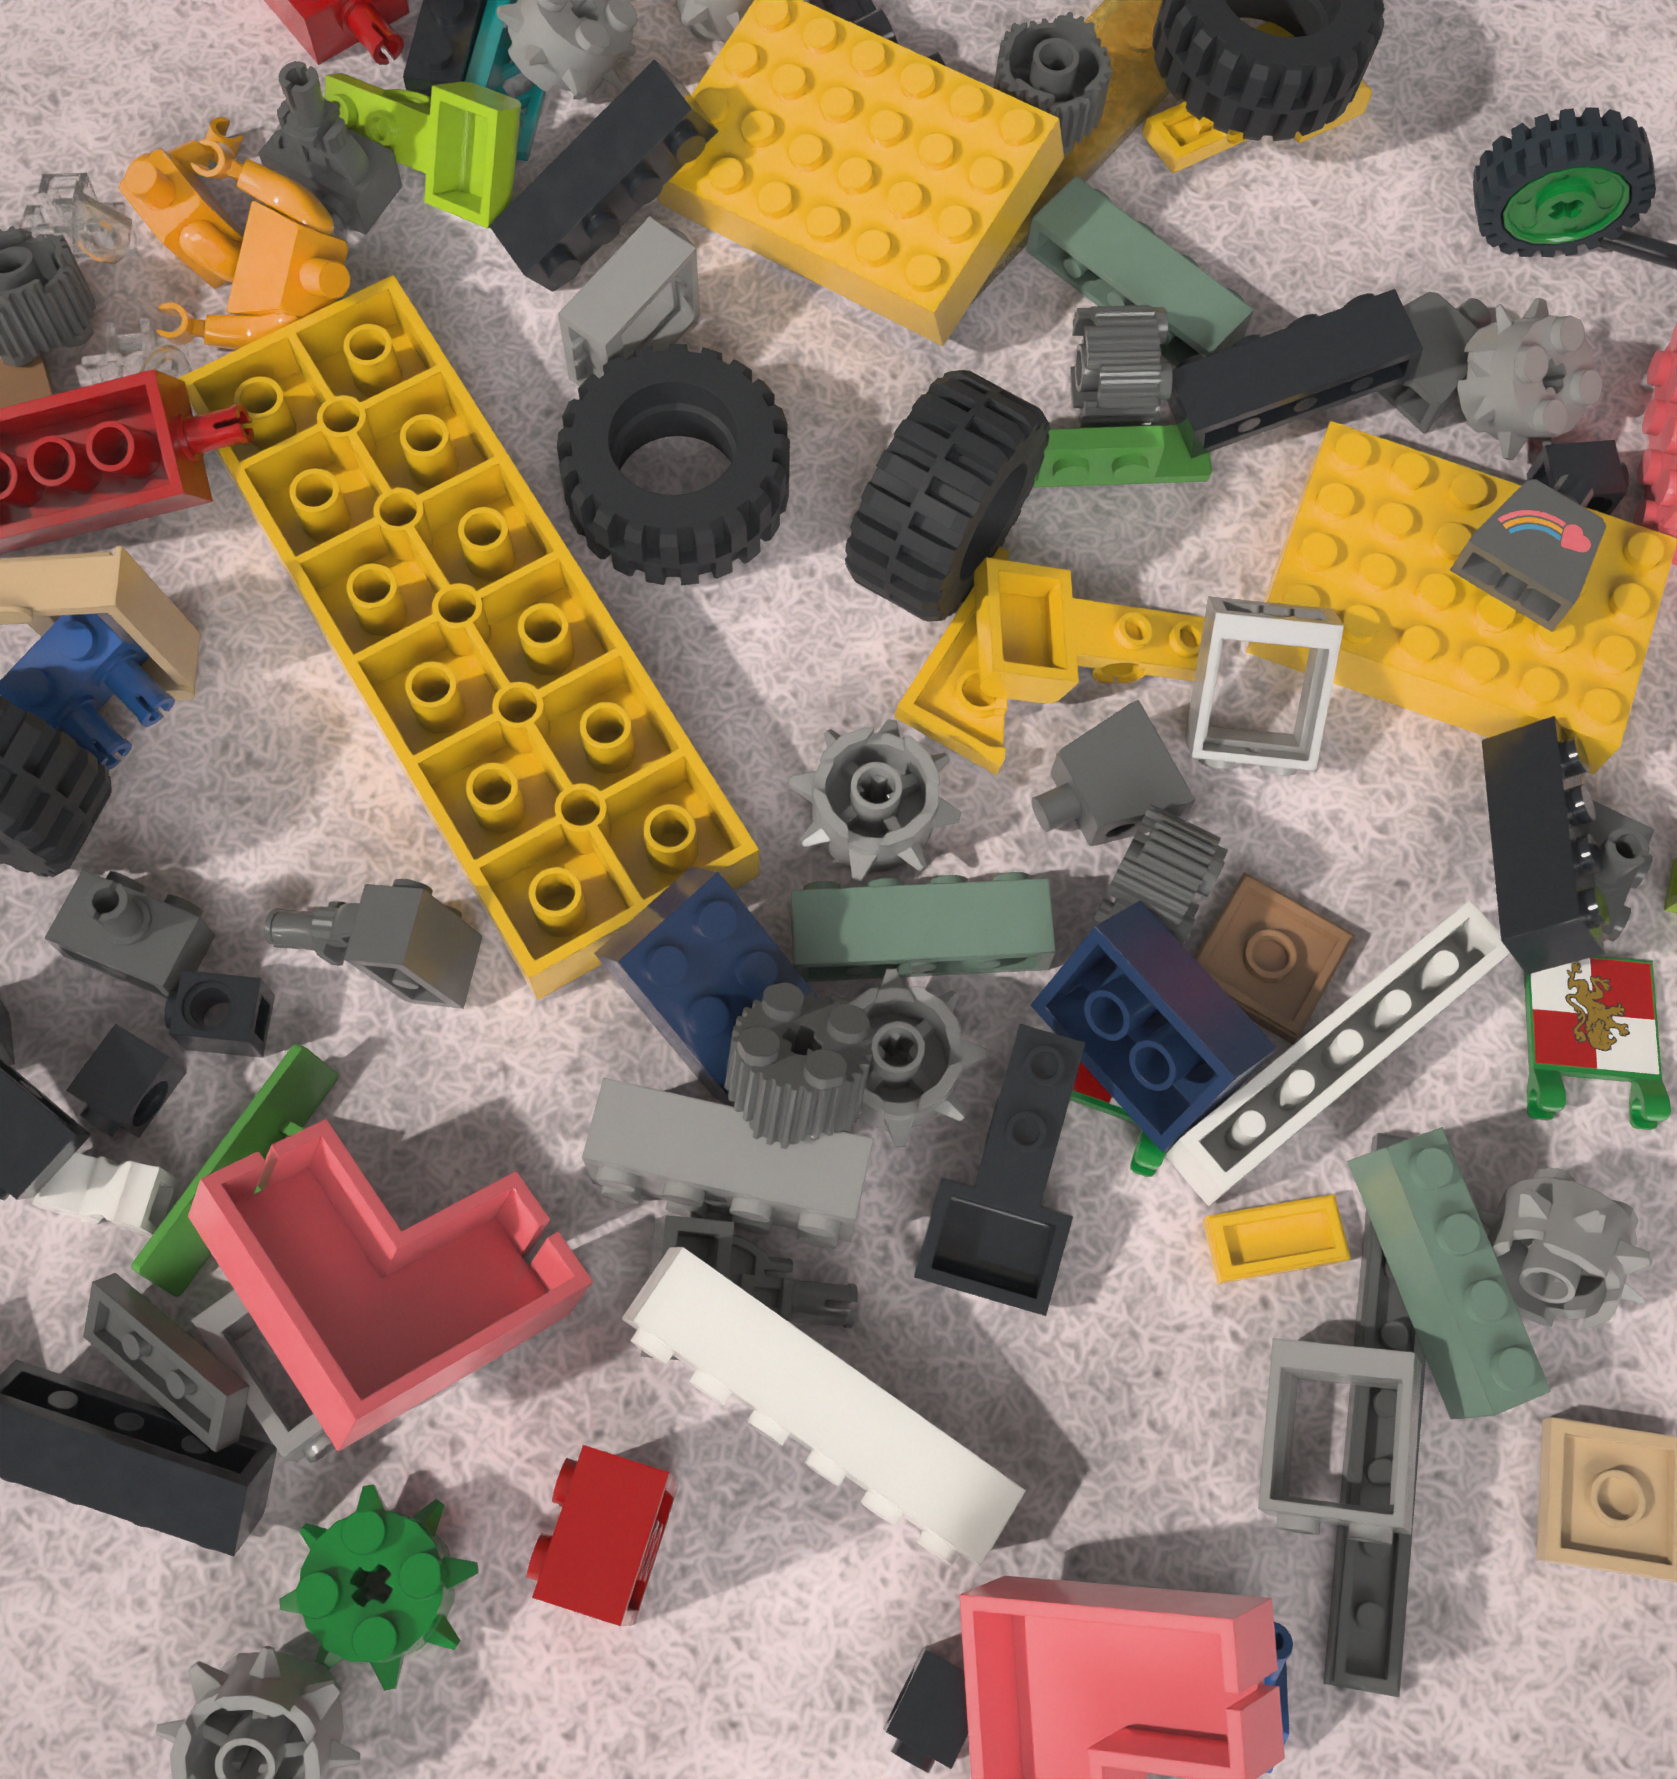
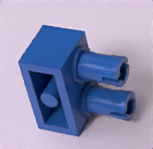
(76, 672)

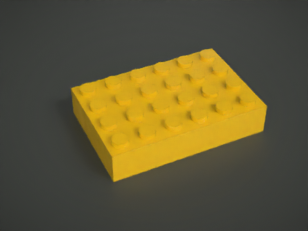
(863, 164)
(1379, 548)

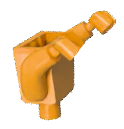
(182, 209)
(285, 262)

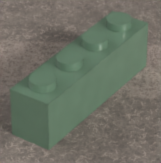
(1126, 264)
(922, 927)
(1448, 1277)

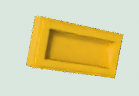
(1276, 1239)

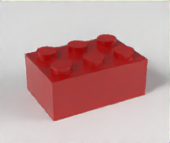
(603, 1536)

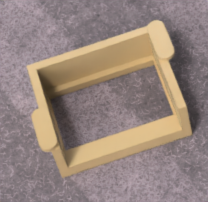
(48, 586)

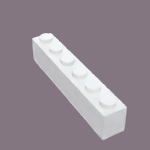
(1337, 1053)
(823, 1406)

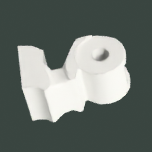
(123, 1193)

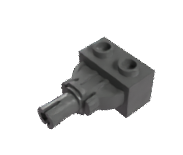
(337, 165)
(392, 936)
(746, 1267)

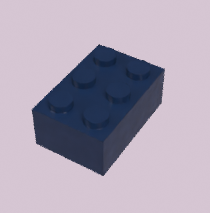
(695, 967)
(1152, 1024)

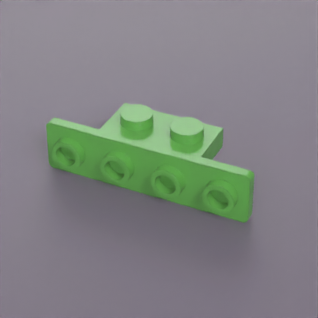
(1119, 457)
(275, 1113)

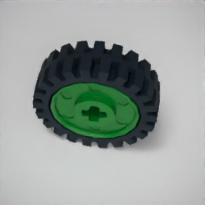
(1564, 183)

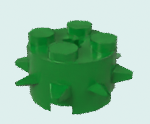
(378, 1630)

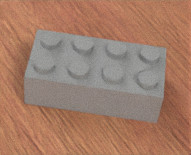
(707, 1159)

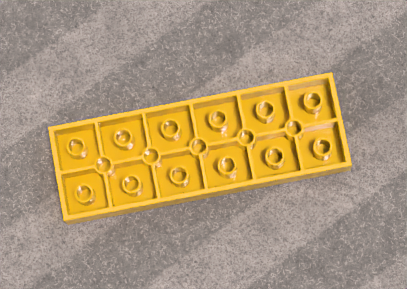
(469, 631)

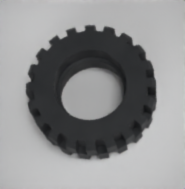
(1261, 79)
(662, 398)
(945, 493)
(46, 793)

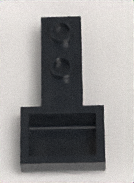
(997, 1234)

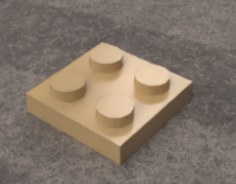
(1608, 1499)

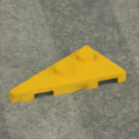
(947, 694)

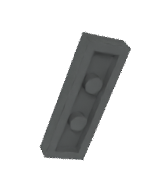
(166, 1362)

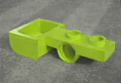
(457, 138)

